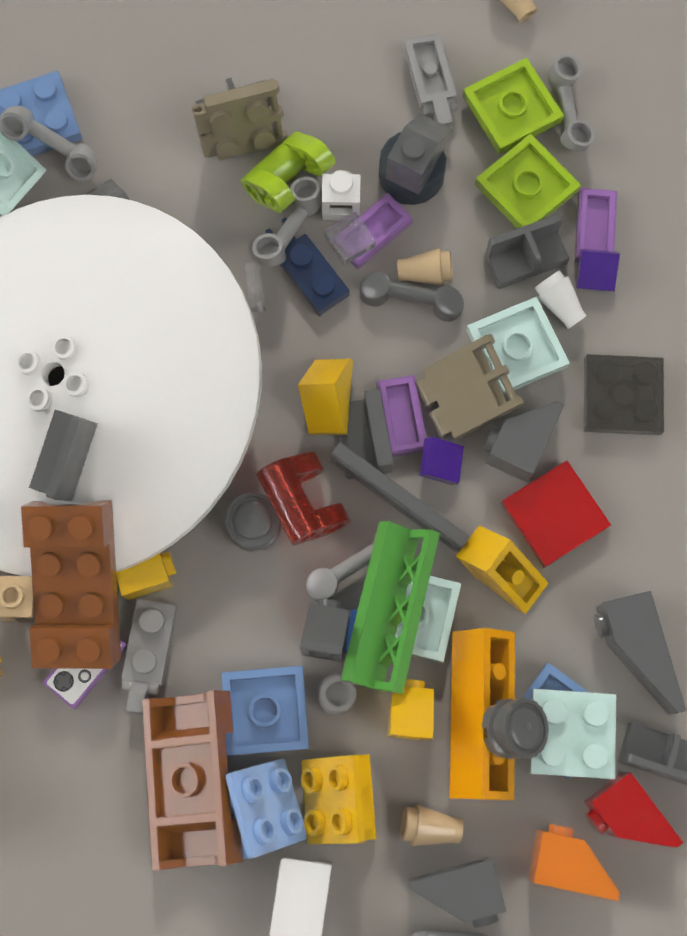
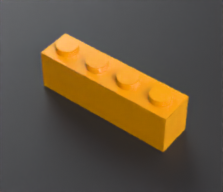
(480, 675)

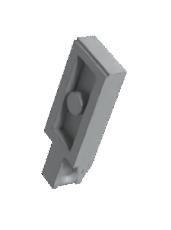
(431, 77)
(147, 651)

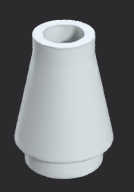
(560, 298)

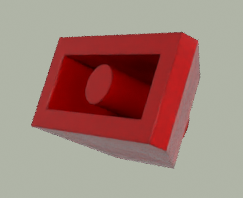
(629, 813)

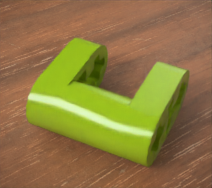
(269, 178)

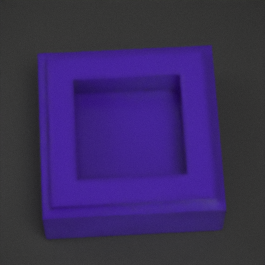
(597, 270)
(441, 460)

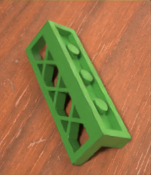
(384, 607)

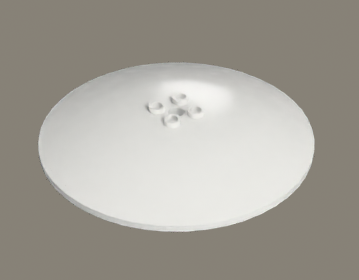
(149, 351)

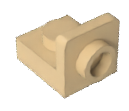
(16, 598)

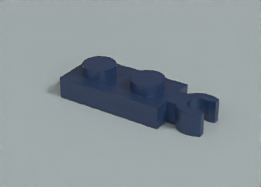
(313, 274)

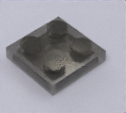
(624, 394)

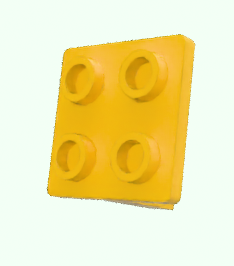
(338, 800)

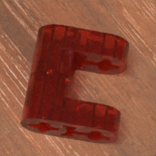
(290, 502)

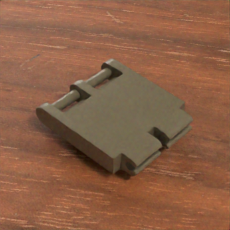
(240, 120)
(468, 389)

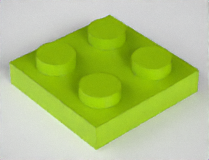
(512, 105)
(527, 183)

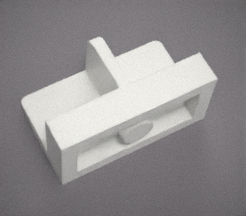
(300, 898)

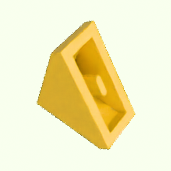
(326, 396)

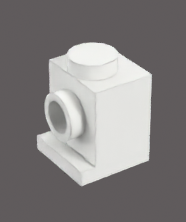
(340, 189)

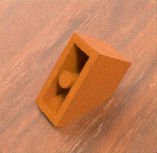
(569, 864)

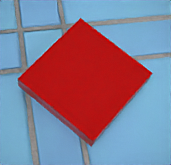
(555, 514)

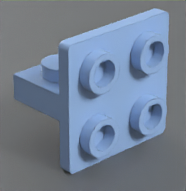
(265, 808)

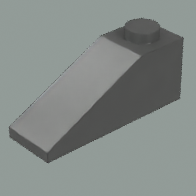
(638, 640)

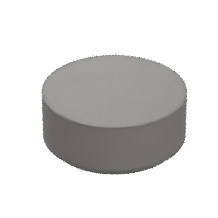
(337, 695)

